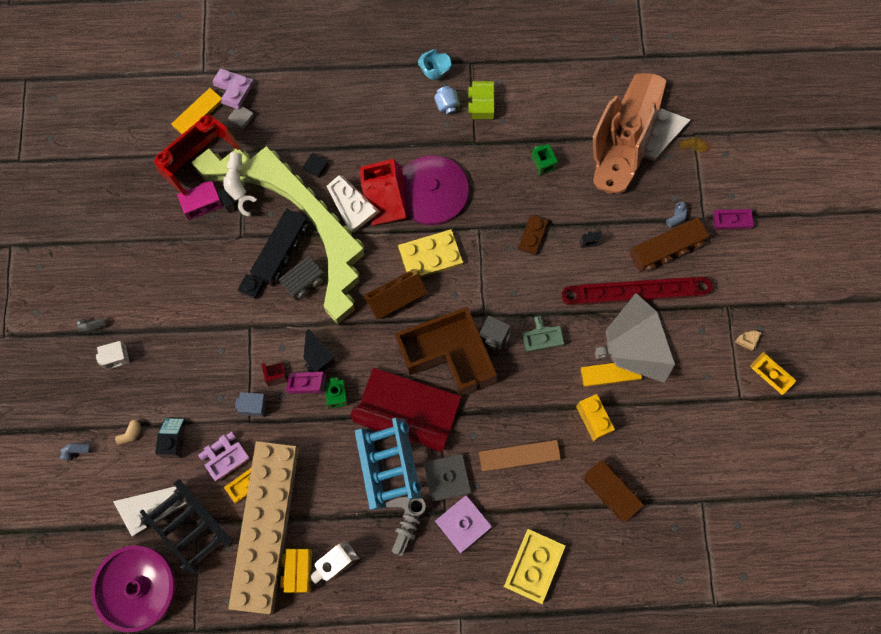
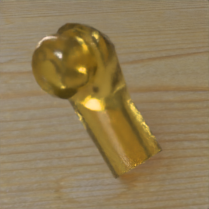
(694, 143)

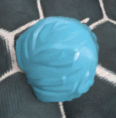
(434, 64)

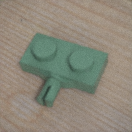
(542, 337)

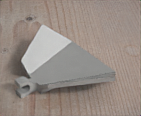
(638, 342)

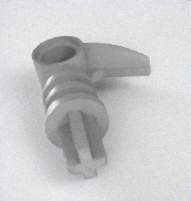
(409, 523)

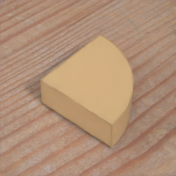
(748, 339)

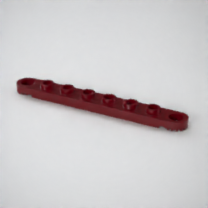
(646, 289)

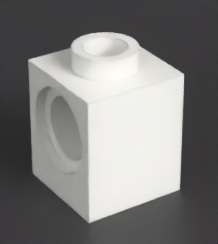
(112, 355)

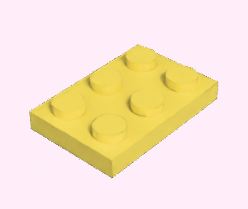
(431, 254)
(534, 566)

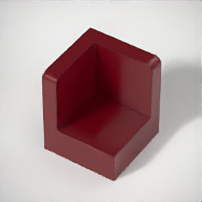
(274, 374)

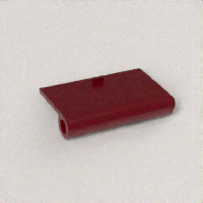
(423, 407)

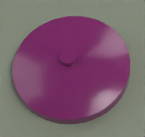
(434, 190)
(133, 588)

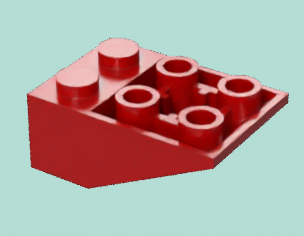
(384, 188)

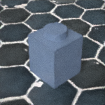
(251, 404)

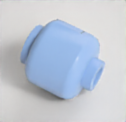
(447, 100)

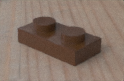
(532, 234)

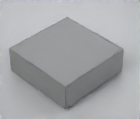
(241, 117)

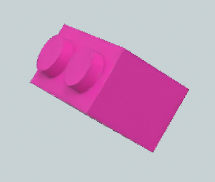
(200, 200)

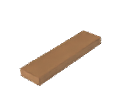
(519, 456)

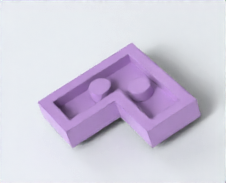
(235, 85)

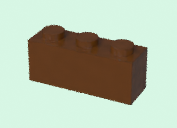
(395, 294)
(612, 491)

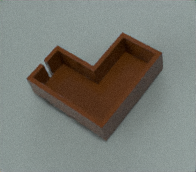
(449, 340)

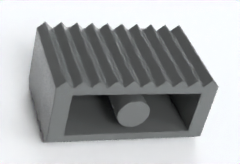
(302, 279)

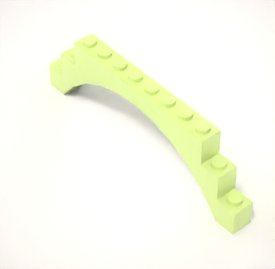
(341, 248)

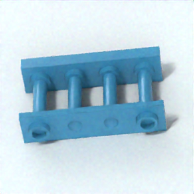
(370, 468)

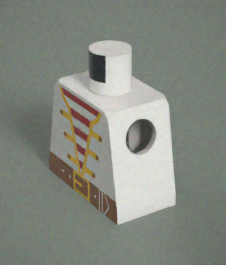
(339, 557)

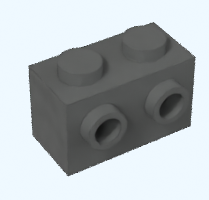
(495, 334)

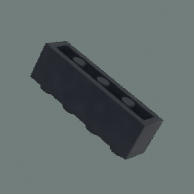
(280, 247)

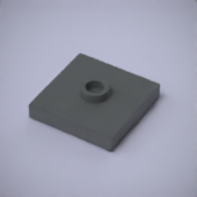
(447, 478)

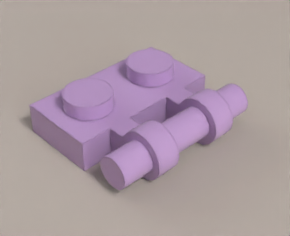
(226, 461)

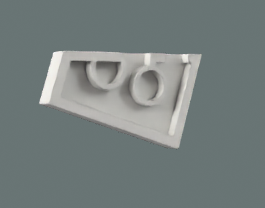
(665, 130)
(352, 205)
(130, 508)

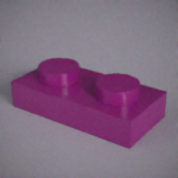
(733, 219)
(306, 383)

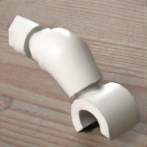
(233, 184)

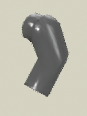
(84, 326)

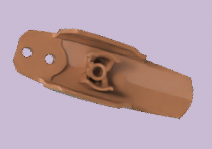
(625, 132)

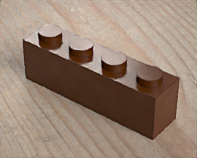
(668, 245)

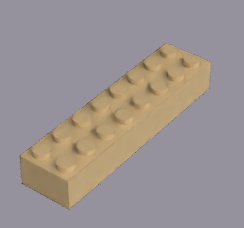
(264, 528)

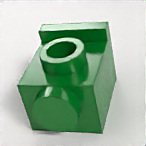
(548, 164)
(338, 399)

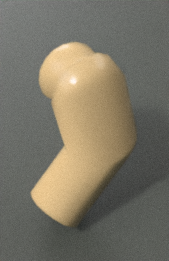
(131, 433)

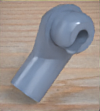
(679, 215)
(71, 448)

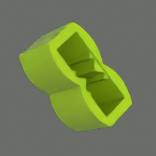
(482, 100)

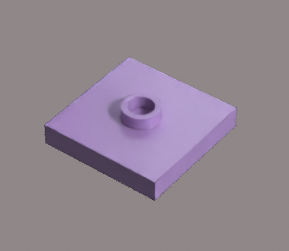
(463, 524)

